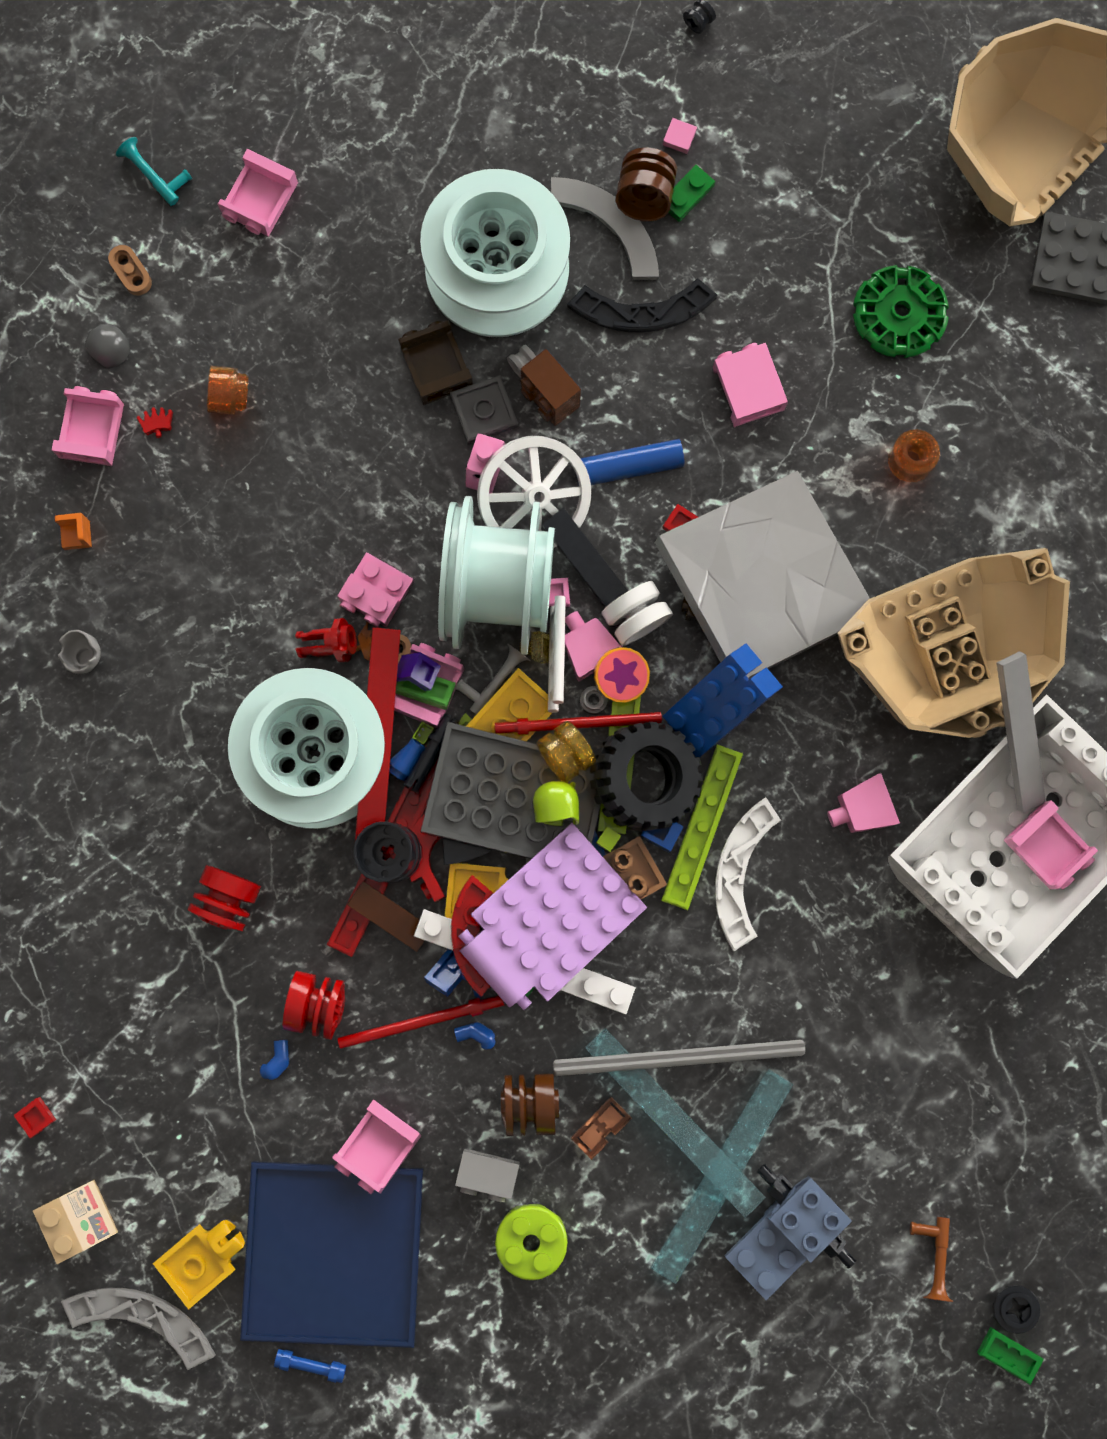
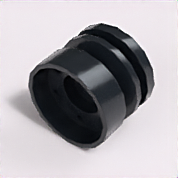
(372, 853)

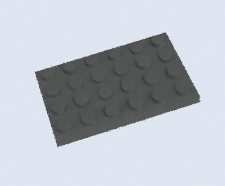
(487, 793)

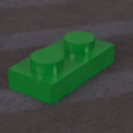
(689, 192)

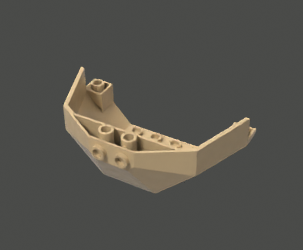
(938, 639)

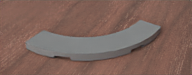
(601, 204)
(143, 1310)

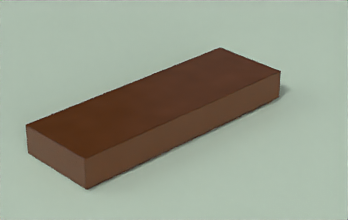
(386, 915)

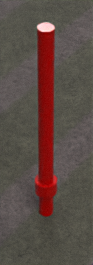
(523, 726)
(474, 1007)

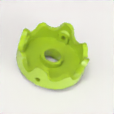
(525, 1221)

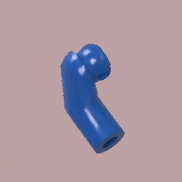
(478, 1032)
(278, 1063)

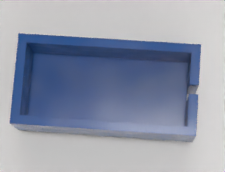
(722, 700)

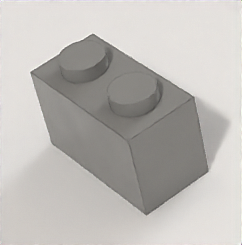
(487, 1175)

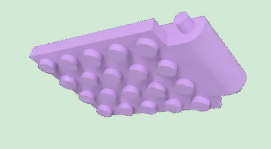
(549, 920)

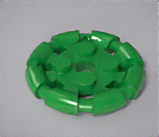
(897, 326)

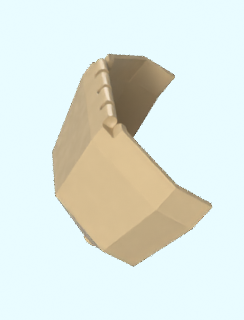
(1030, 116)

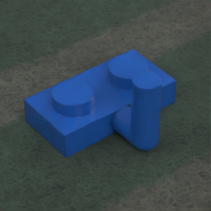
(446, 974)

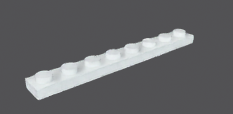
(584, 984)

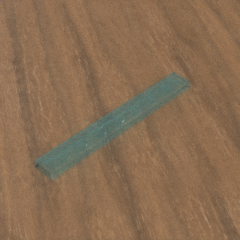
(681, 1128)
(707, 1198)

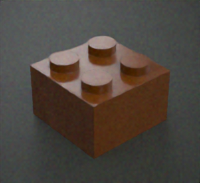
(549, 388)

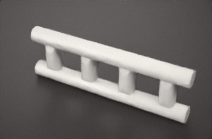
(556, 655)

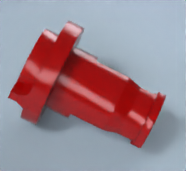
(338, 641)

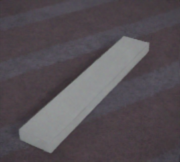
(1021, 731)

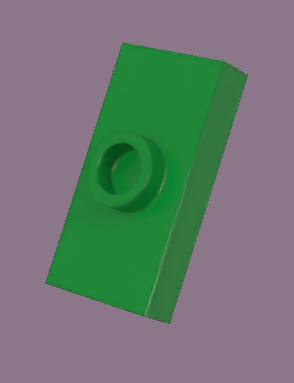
(1010, 1355)

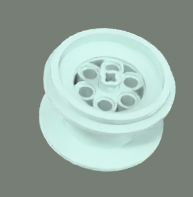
(469, 285)
(493, 575)
(284, 706)

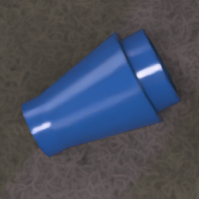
(405, 759)

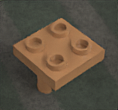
(636, 868)

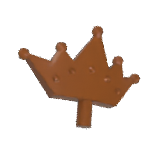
(365, 641)

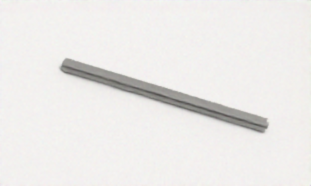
(678, 1057)

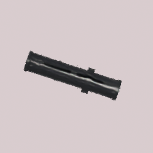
(429, 755)

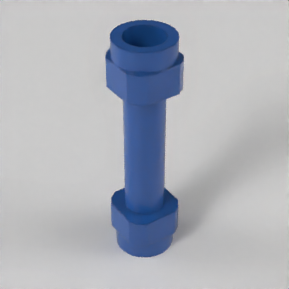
(286, 1360)

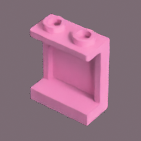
(259, 194)
(750, 383)
(89, 426)
(450, 670)
(1050, 847)
(376, 1148)

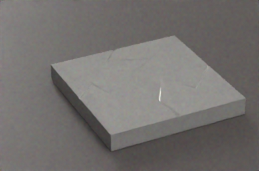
(764, 573)

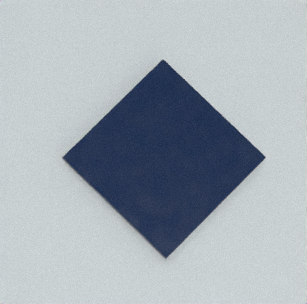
(331, 1257)

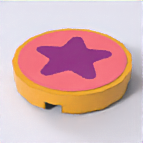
(622, 674)

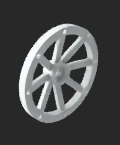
(534, 486)

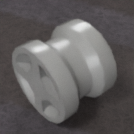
(520, 359)

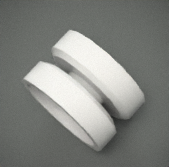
(637, 613)

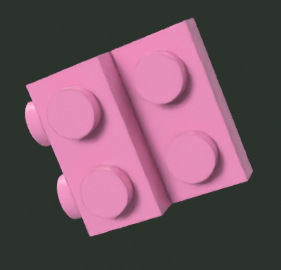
(375, 590)

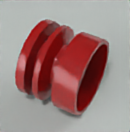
(224, 898)
(314, 1005)

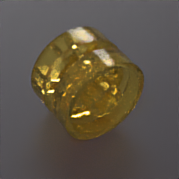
(566, 751)

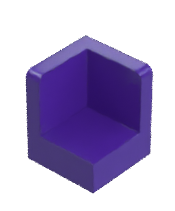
(418, 670)

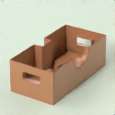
(598, 1126)

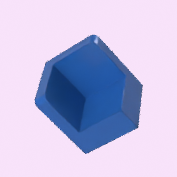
(663, 838)

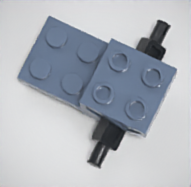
(790, 1232)

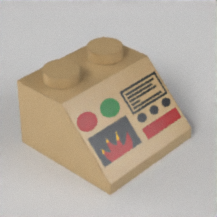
(75, 1221)

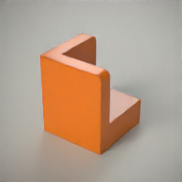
(74, 531)

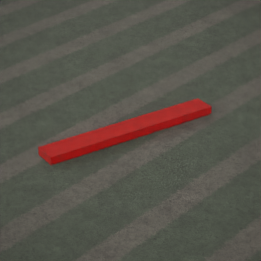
(381, 692)
(352, 923)

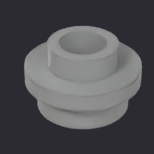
(593, 691)

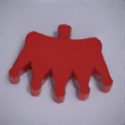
(156, 423)

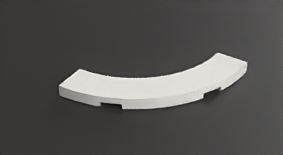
(732, 870)

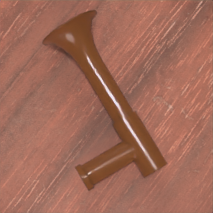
(941, 1232)

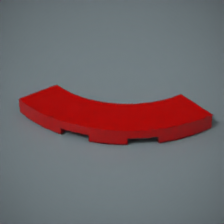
(468, 900)

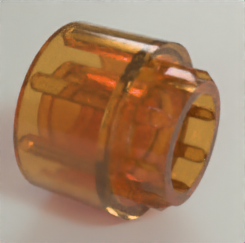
(226, 390)
(919, 442)

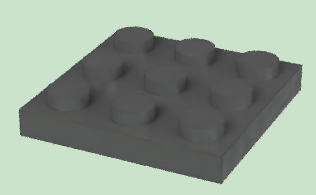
(1071, 258)

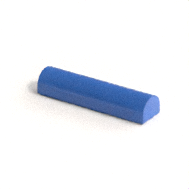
(634, 461)

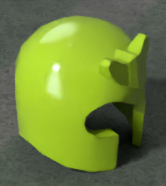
(556, 802)

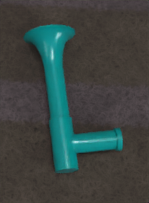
(129, 150)

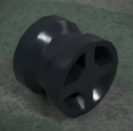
(699, 16)

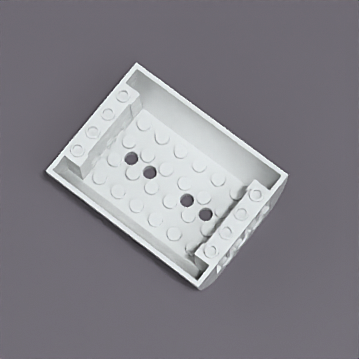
(1013, 911)

